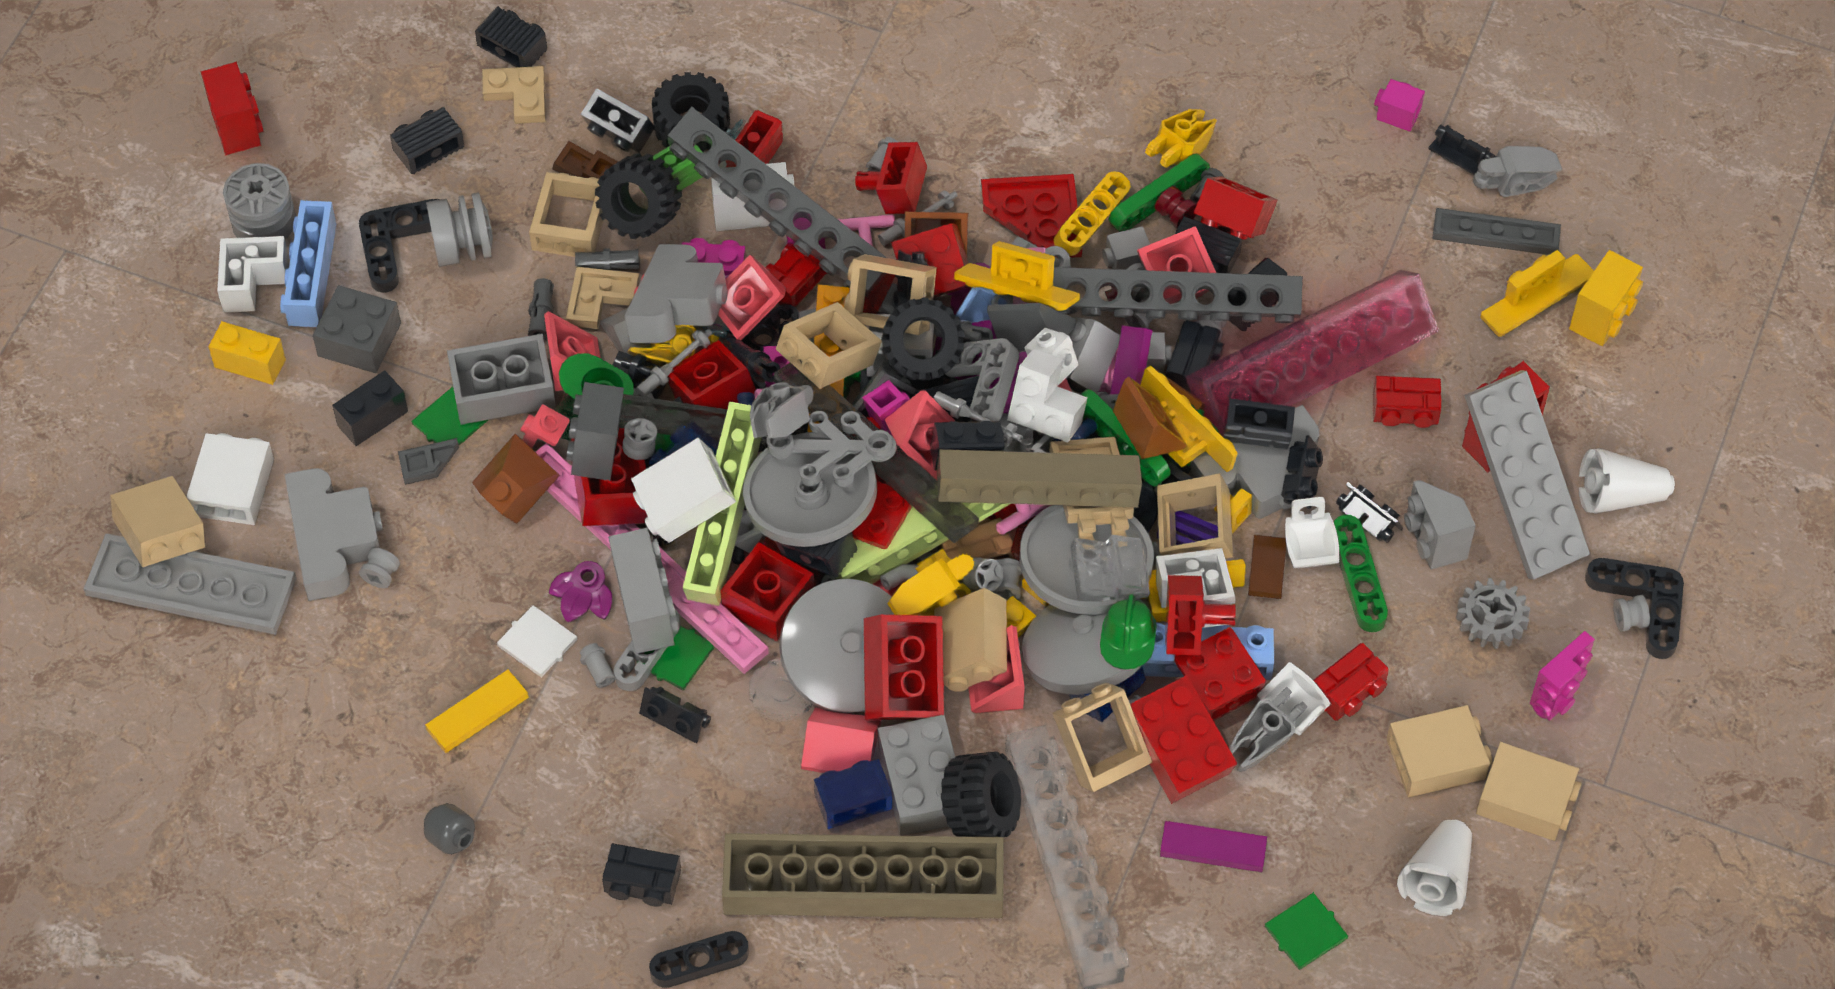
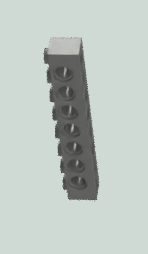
(697, 128)
(1286, 288)

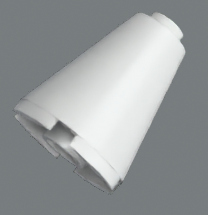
(1621, 482)
(1439, 870)

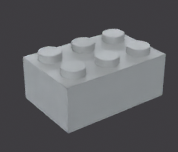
(501, 378)
(644, 590)
(914, 766)

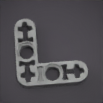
(997, 360)

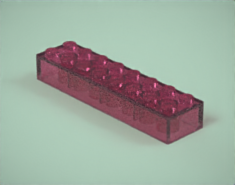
(1319, 348)

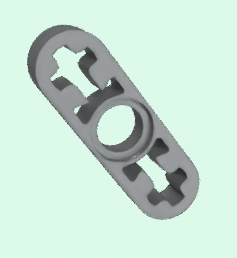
(642, 671)

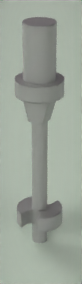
(898, 228)
(659, 375)
(959, 408)

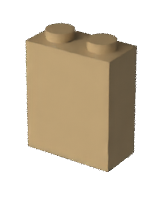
(157, 521)
(973, 639)
(1439, 751)
(1529, 791)

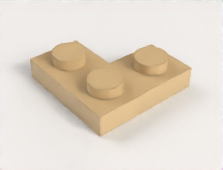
(523, 85)
(595, 287)

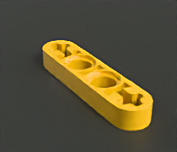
(1092, 212)

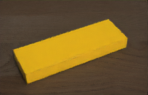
(476, 711)

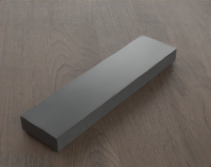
(1496, 231)

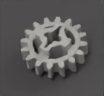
(1477, 615)

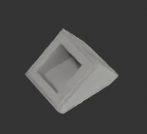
(747, 534)

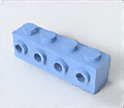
(309, 263)
(1255, 639)

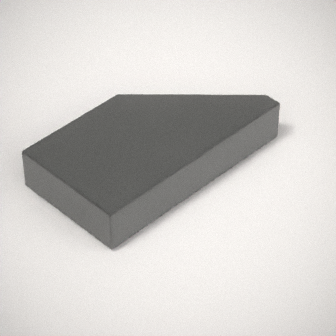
(426, 461)

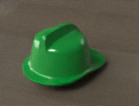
(591, 369)
(1128, 634)

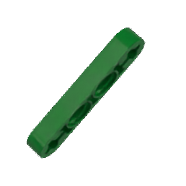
(1143, 202)
(1153, 469)
(1361, 572)

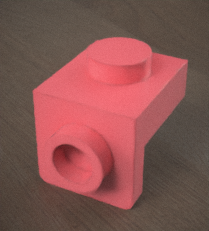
(546, 425)

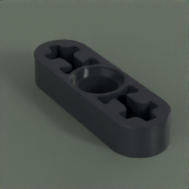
(706, 945)

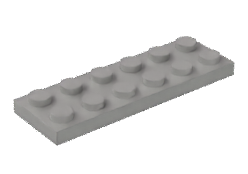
(1527, 474)
(193, 586)

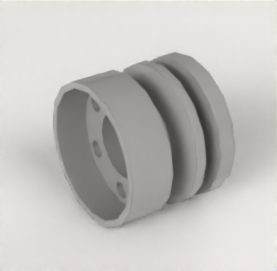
(259, 202)
(459, 229)

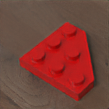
(1032, 205)

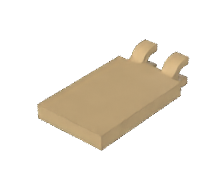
(1089, 516)

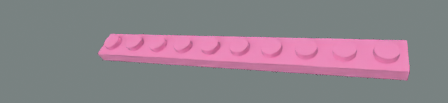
(711, 621)

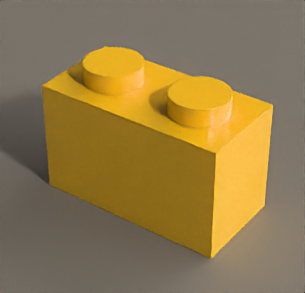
(247, 352)

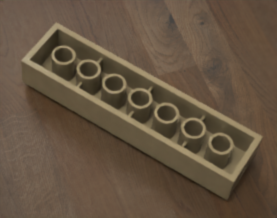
(863, 875)

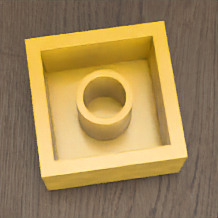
(1607, 298)

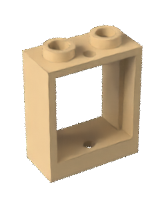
(552, 238)
(922, 287)
(846, 331)
(1189, 495)
(1116, 766)

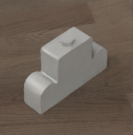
(675, 293)
(1260, 468)
(330, 530)

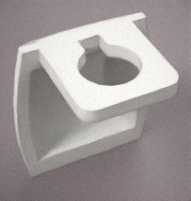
(1311, 537)
(1302, 689)

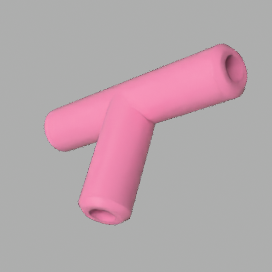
(865, 224)
(1023, 513)

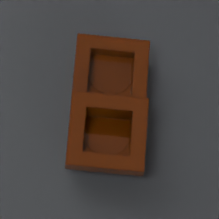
(581, 163)
(1267, 567)

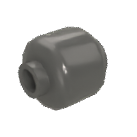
(449, 828)

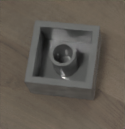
(357, 329)
(595, 430)

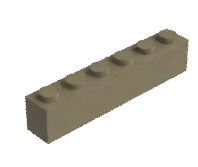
(1038, 478)

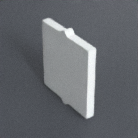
(537, 641)

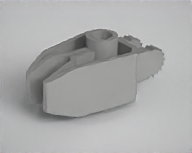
(1518, 170)
(780, 410)
(1267, 729)

